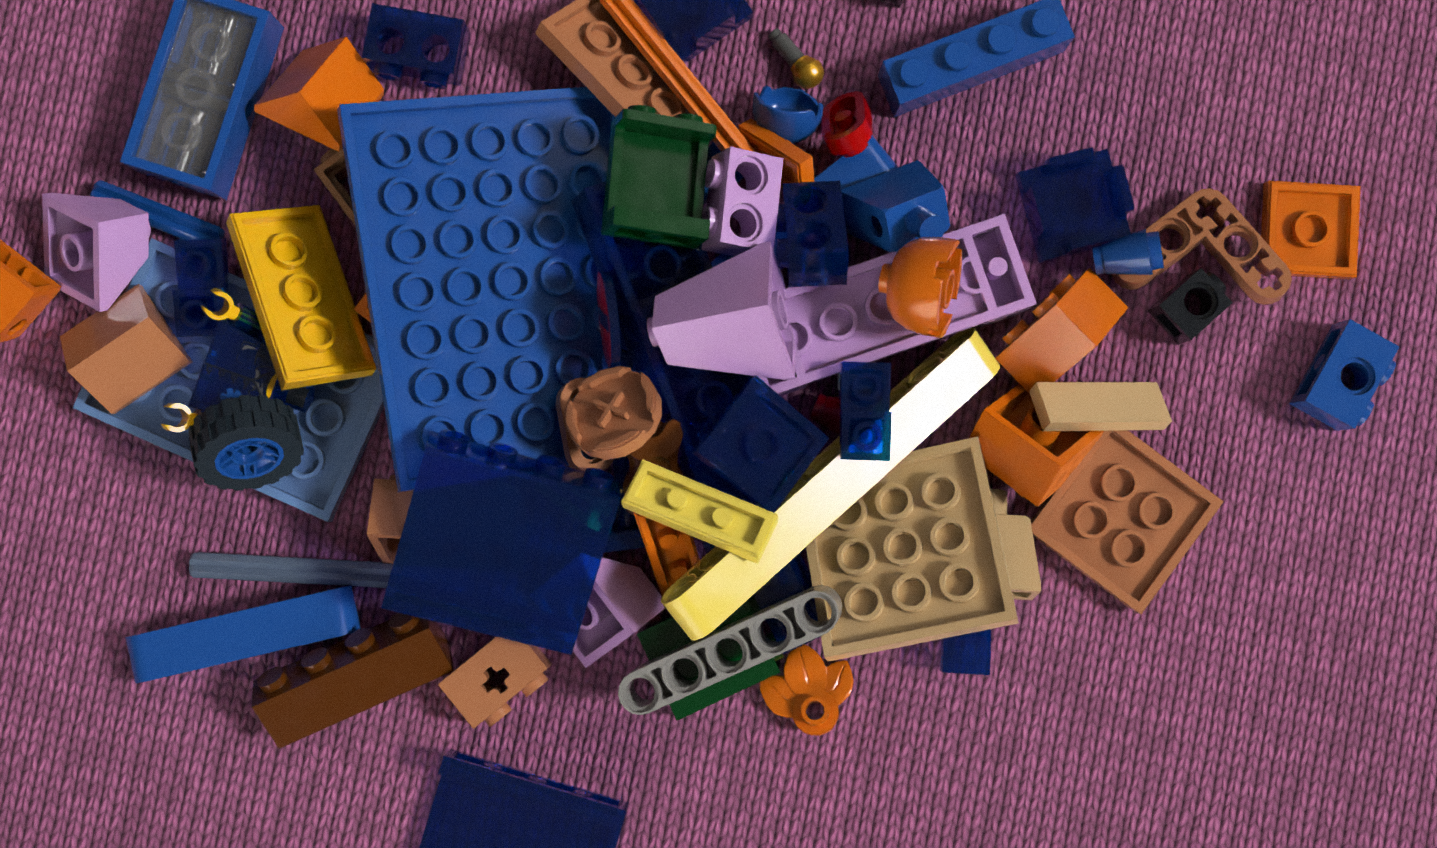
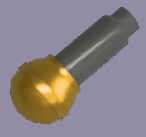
(805, 69)

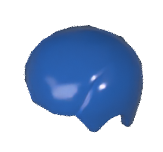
(787, 112)

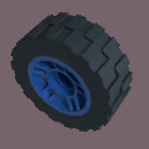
(245, 442)

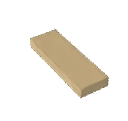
(1099, 406)

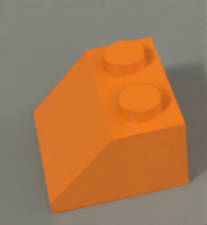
(1023, 454)

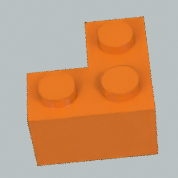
(1065, 330)

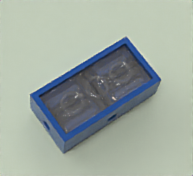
(202, 94)

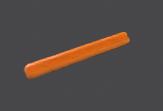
(674, 72)

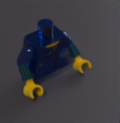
(237, 366)

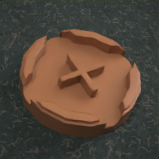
(613, 413)

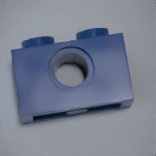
(1321, 389)

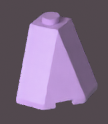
(728, 319)

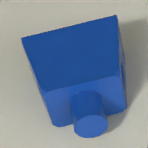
(896, 207)

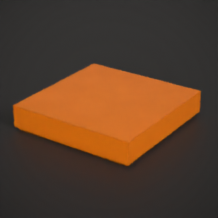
(1313, 227)

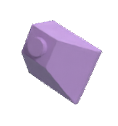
(93, 245)
(616, 609)

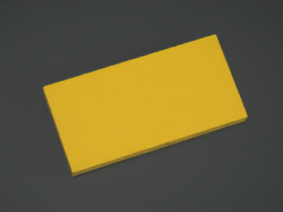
(300, 296)

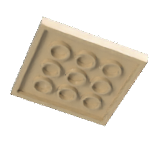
(915, 556)

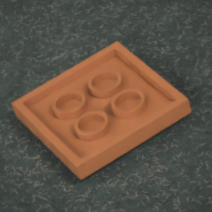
(1125, 517)

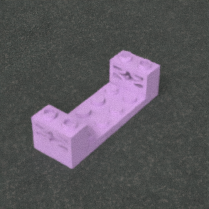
(854, 320)

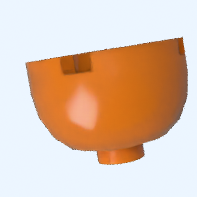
(922, 284)

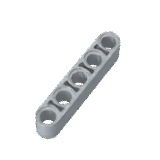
(710, 662)

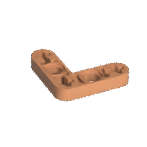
(1198, 231)

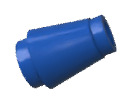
(1130, 254)

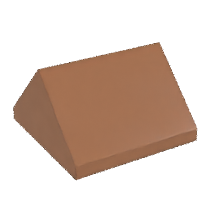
(123, 350)

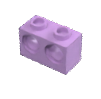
(752, 207)

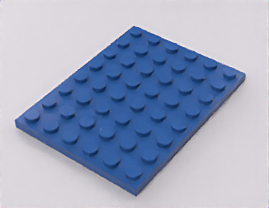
(477, 261)

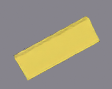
(700, 511)

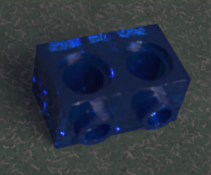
(420, 35)
(814, 234)

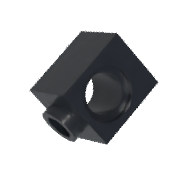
(1176, 319)

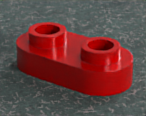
(847, 124)

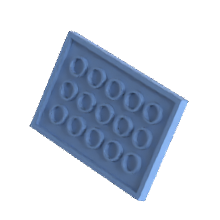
(331, 430)

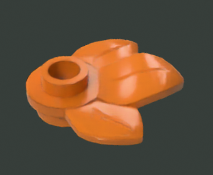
(808, 682)

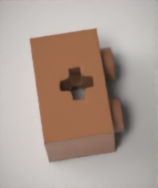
(476, 697)

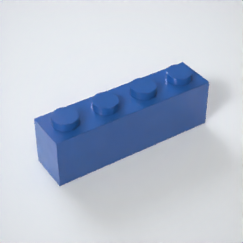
(975, 56)

